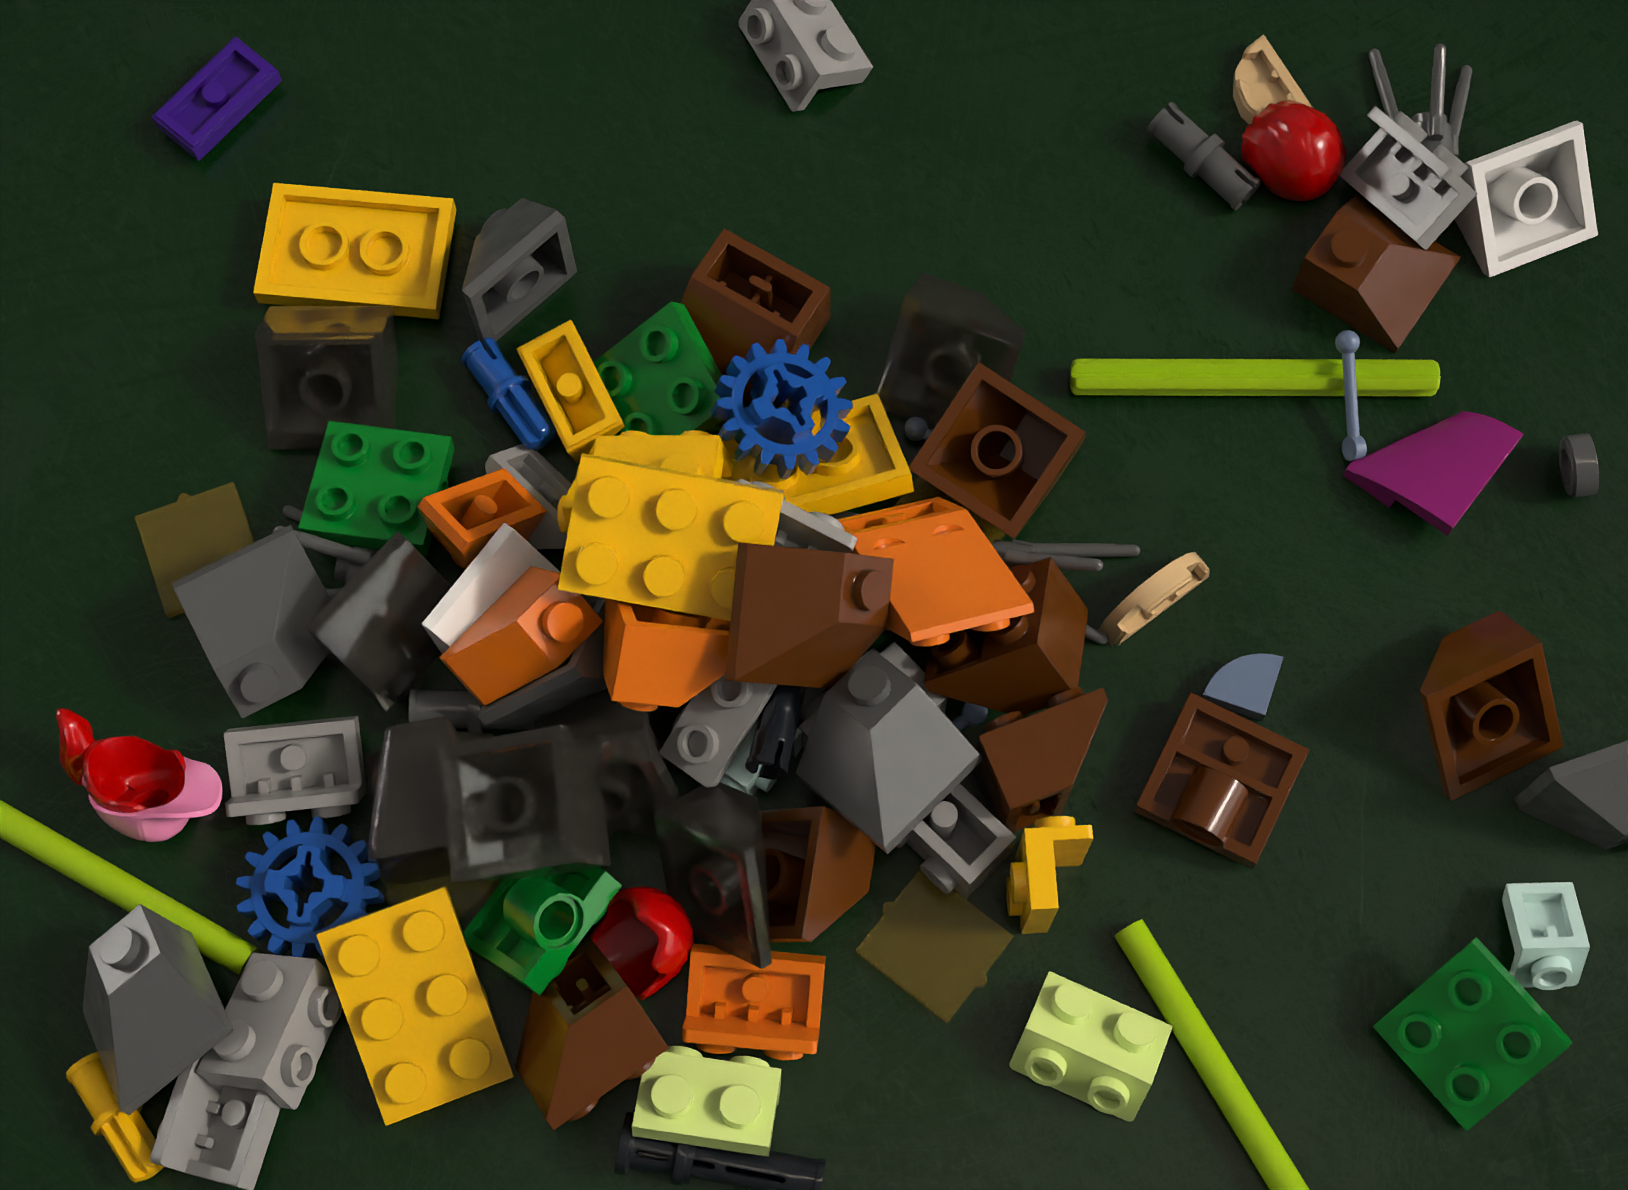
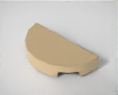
(1262, 80)
(1154, 597)

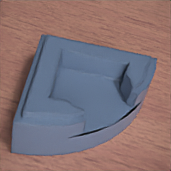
(1245, 684)

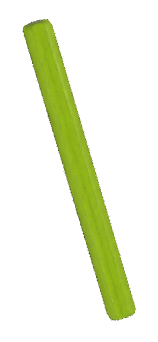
(1251, 377)

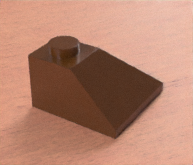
(1372, 273)
(997, 450)
(804, 614)
(1488, 704)
(814, 870)

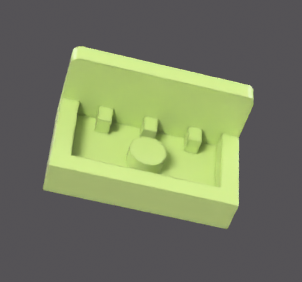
(1091, 1047)
(708, 1101)

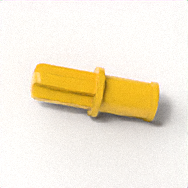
(125, 1133)

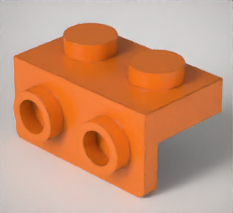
(752, 1006)

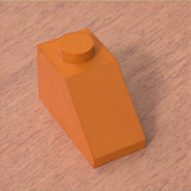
(473, 511)
(520, 636)

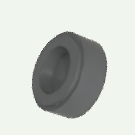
(1579, 465)

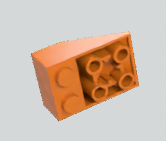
(942, 571)

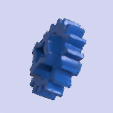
(793, 388)
(283, 885)

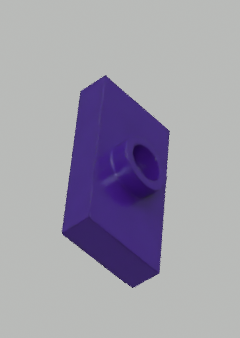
(216, 98)

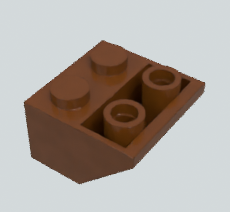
(753, 297)
(1024, 661)
(1036, 759)
(584, 1038)

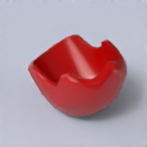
(1294, 150)
(645, 938)

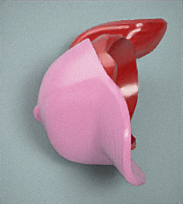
(135, 782)

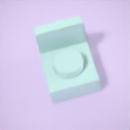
(1545, 934)

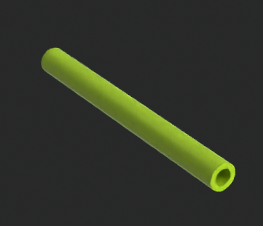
(120, 886)
(1209, 1059)

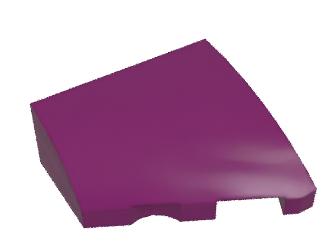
(1437, 468)

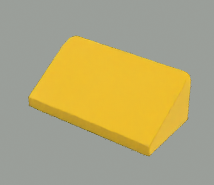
(570, 388)

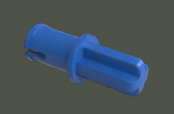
(509, 394)

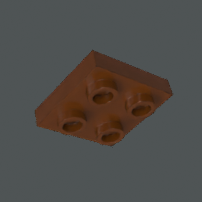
(1221, 780)

